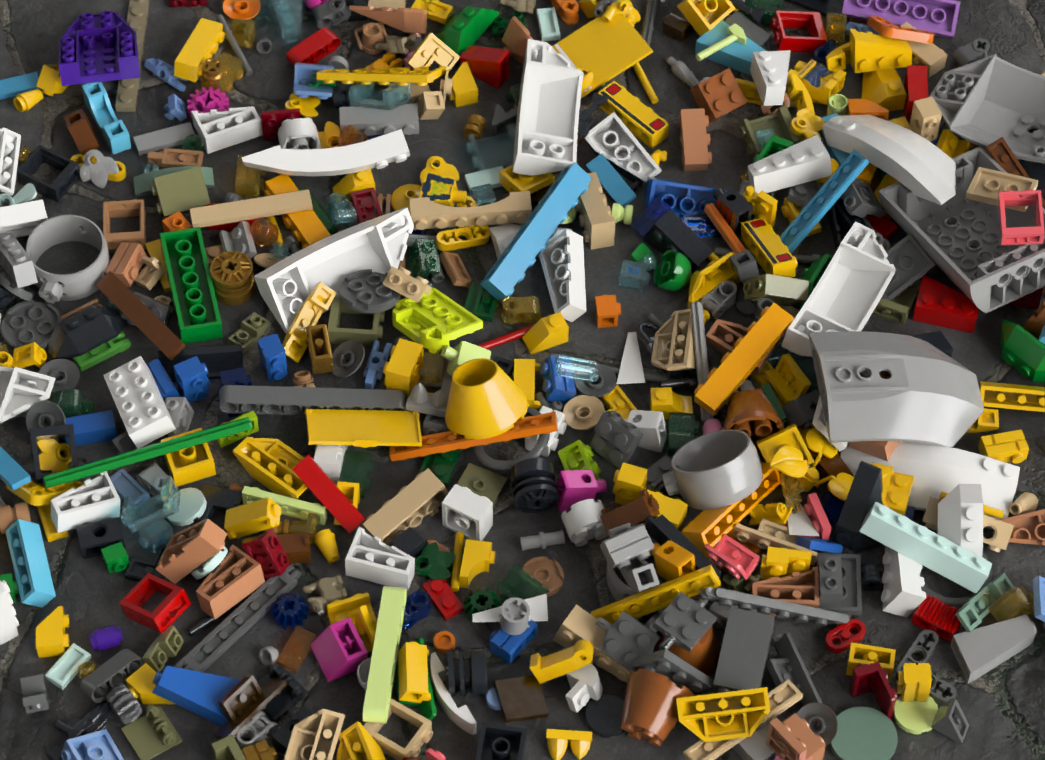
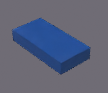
(819, 544)

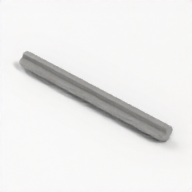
(700, 349)

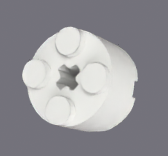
(298, 134)
(584, 522)

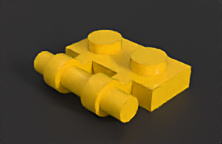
(763, 206)

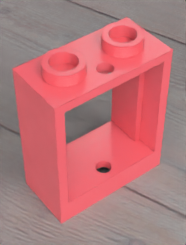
(1021, 235)

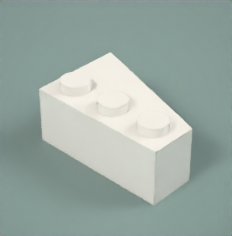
(770, 75)
(88, 503)

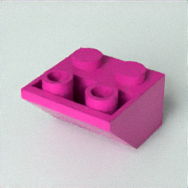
(339, 650)

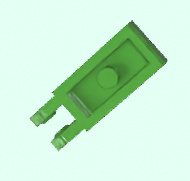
(102, 352)

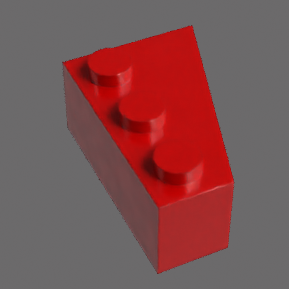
(944, 307)

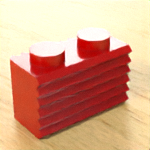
(938, 617)

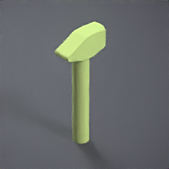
(736, 34)

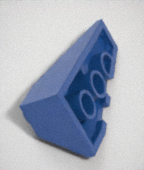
(682, 197)

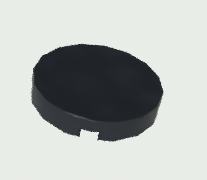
(605, 716)

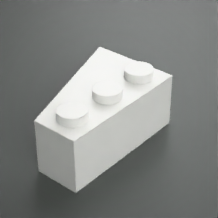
(227, 128)
(331, 459)
(378, 562)

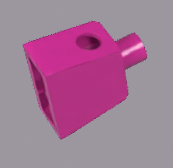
(577, 486)

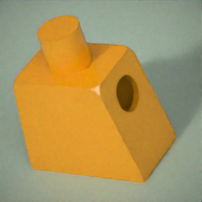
(672, 560)

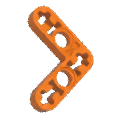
(890, 30)

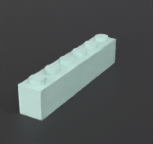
(926, 547)

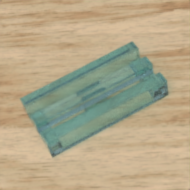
(576, 367)

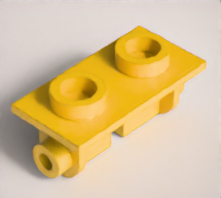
(774, 512)

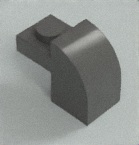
(34, 693)

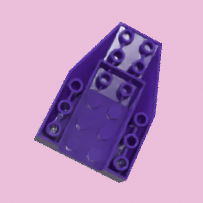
(98, 50)

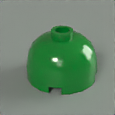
(673, 271)

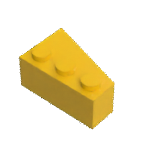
(877, 52)

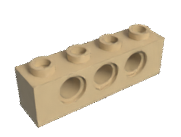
(1001, 529)

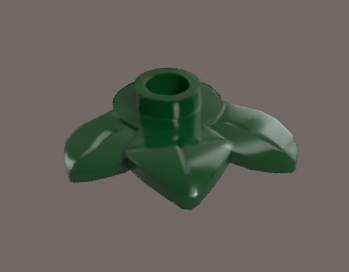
(437, 562)

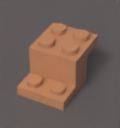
(794, 740)

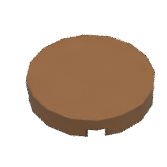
(546, 572)

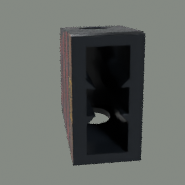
(733, 208)

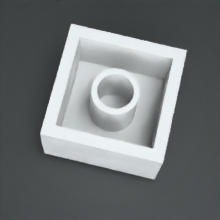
(467, 513)

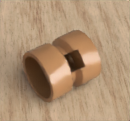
(10, 515)

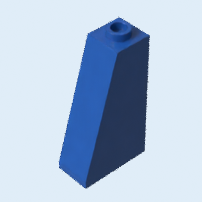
(194, 691)

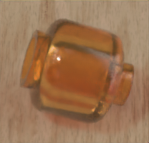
(264, 232)

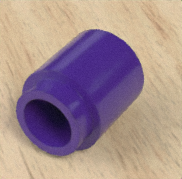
(106, 637)

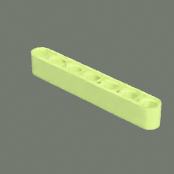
(384, 655)

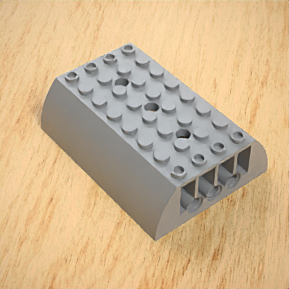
(985, 274)

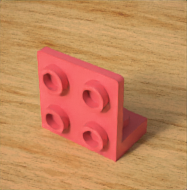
(817, 516)

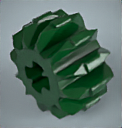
(480, 601)

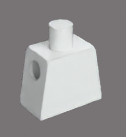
(652, 426)

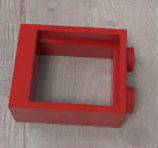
(799, 20)
(915, 87)
(159, 619)

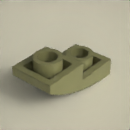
(250, 331)
(162, 648)

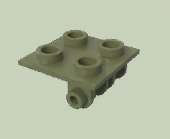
(151, 733)

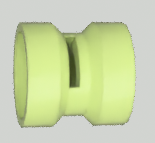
(837, 104)
(620, 213)

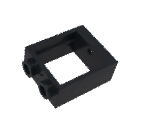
(61, 185)
(50, 433)

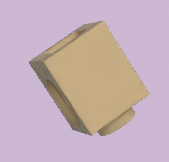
(430, 105)

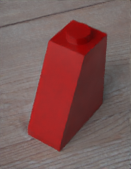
(487, 64)

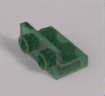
(424, 258)
(520, 584)

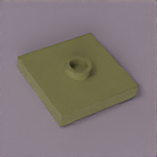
(483, 482)

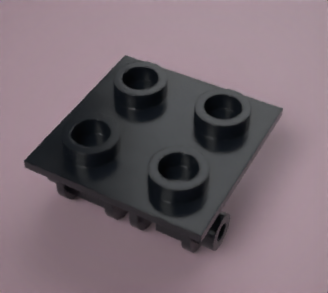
(290, 694)

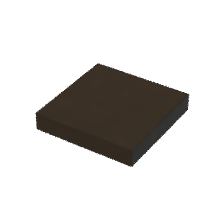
(521, 699)

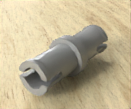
(542, 540)

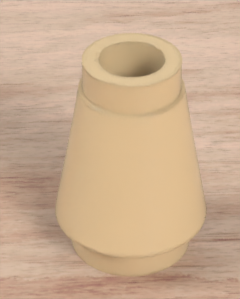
(1025, 503)

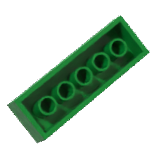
(191, 285)

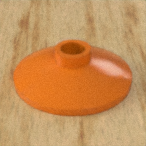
(241, 9)

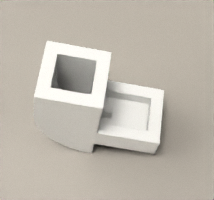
(584, 685)

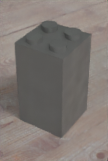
(743, 651)

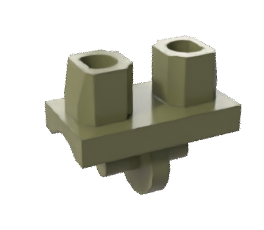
(741, 584)

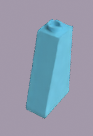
(734, 55)

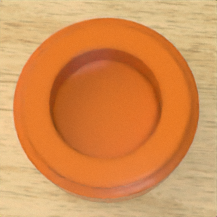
(443, 641)

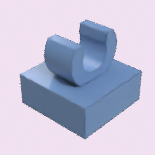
(175, 108)

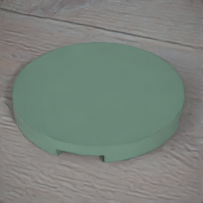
(864, 735)

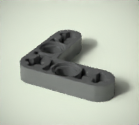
(917, 647)

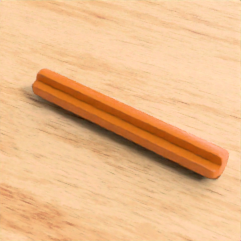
(724, 228)

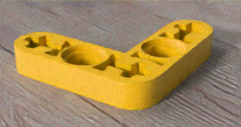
(476, 235)
(38, 495)

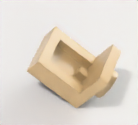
(150, 274)

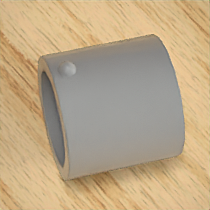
(514, 616)

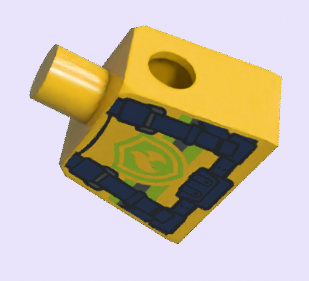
(441, 190)

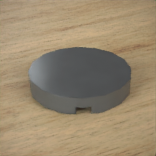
(24, 292)

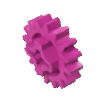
(207, 100)

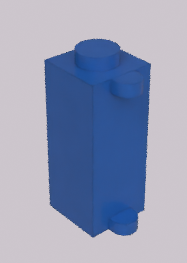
(92, 428)

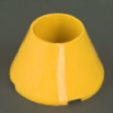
(483, 400)

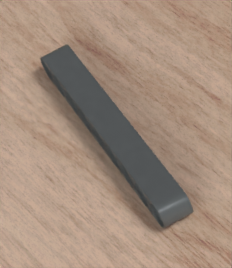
(295, 400)

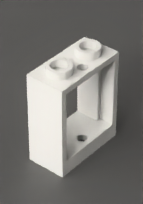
(22, 218)

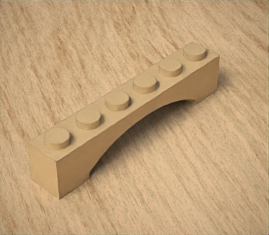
(429, 215)

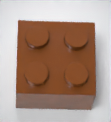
(718, 95)

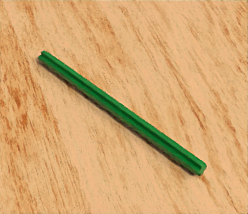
(147, 452)

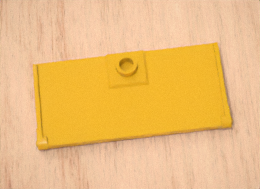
(363, 427)

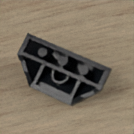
(84, 332)

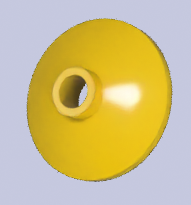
(401, 195)

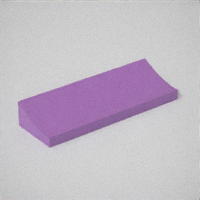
(927, 15)

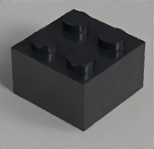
(501, 742)

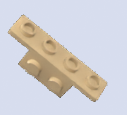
(770, 535)

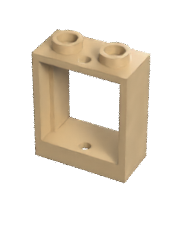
(413, 748)

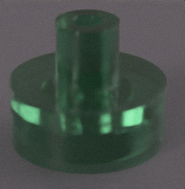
(187, 143)

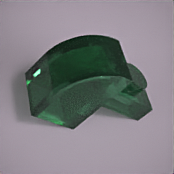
(72, 403)

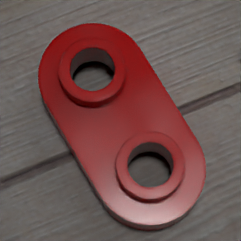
(843, 636)

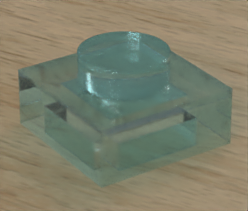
(763, 135)
(483, 194)

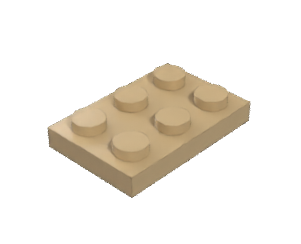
(989, 182)

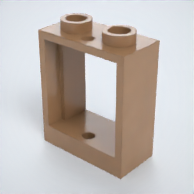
(124, 209)

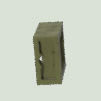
(780, 289)
(340, 335)

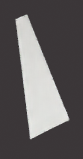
(631, 365)

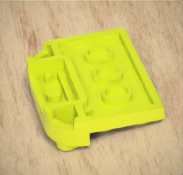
(434, 320)

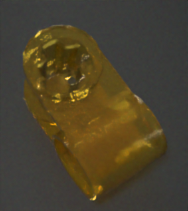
(523, 310)

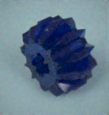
(289, 611)

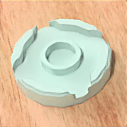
(191, 506)
(206, 567)

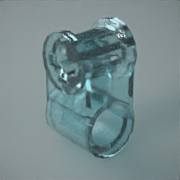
(341, 210)

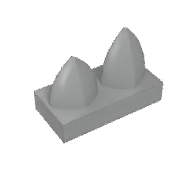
(426, 403)

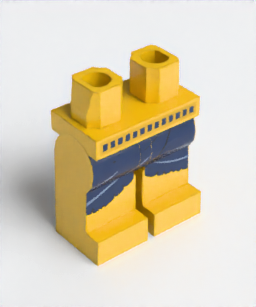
(818, 80)

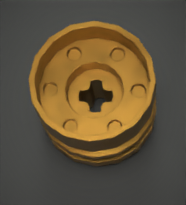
(232, 278)

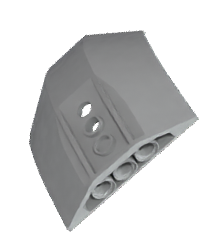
(994, 102)
(922, 402)

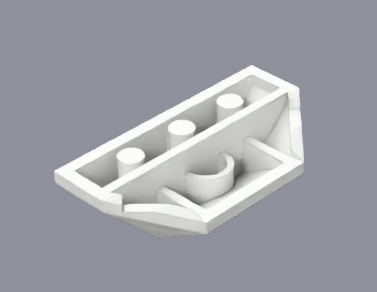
(8, 159)
(962, 517)

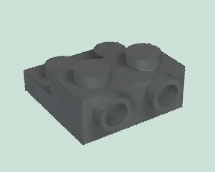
(861, 200)
(615, 438)

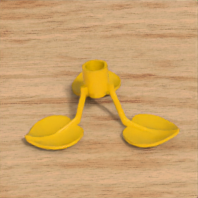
(791, 462)

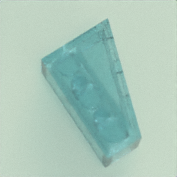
(288, 18)

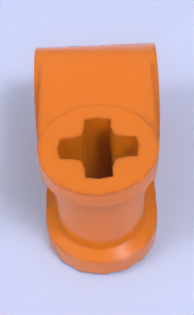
(567, 10)

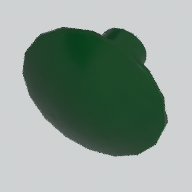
(501, 23)

